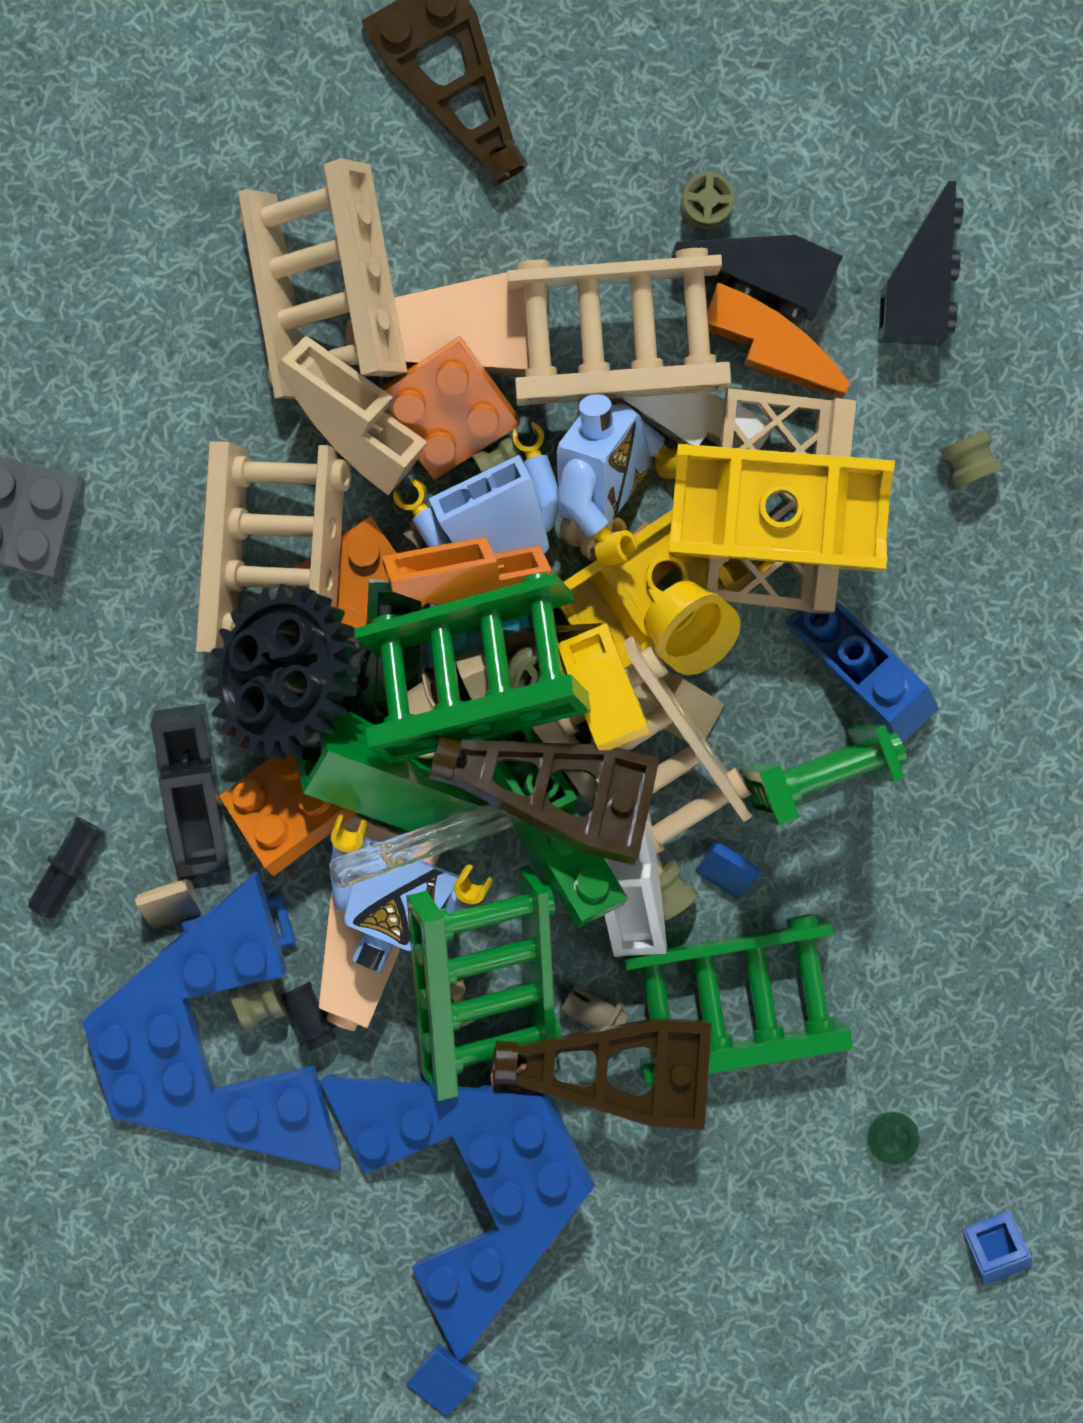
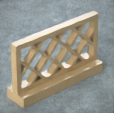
(831, 437)

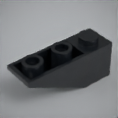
(785, 266)
(917, 293)

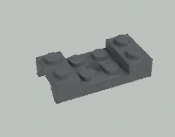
(35, 516)

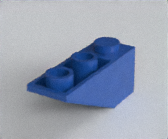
(867, 669)

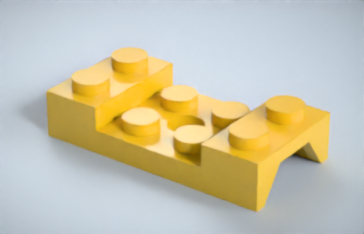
(838, 502)
(620, 591)

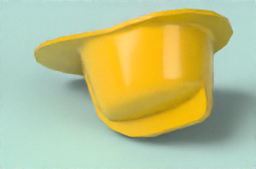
(691, 627)

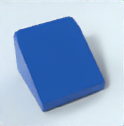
(727, 869)
(997, 1247)
(443, 1379)

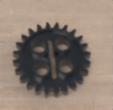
(288, 695)

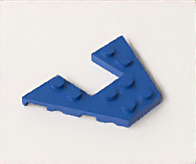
(154, 1054)
(518, 1161)

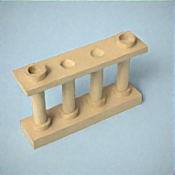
(364, 266)
(594, 376)
(230, 523)
(730, 785)

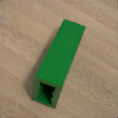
(362, 782)

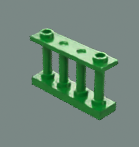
(503, 707)
(870, 753)
(436, 972)
(769, 1040)

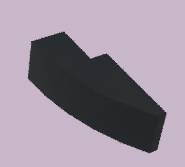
(190, 789)

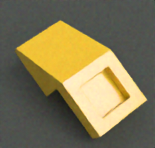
(615, 708)

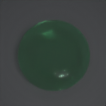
(893, 1137)

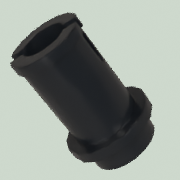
(308, 1017)

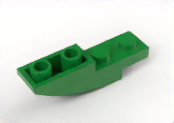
(579, 878)

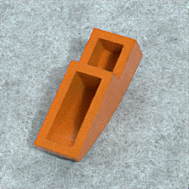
(773, 342)
(460, 570)

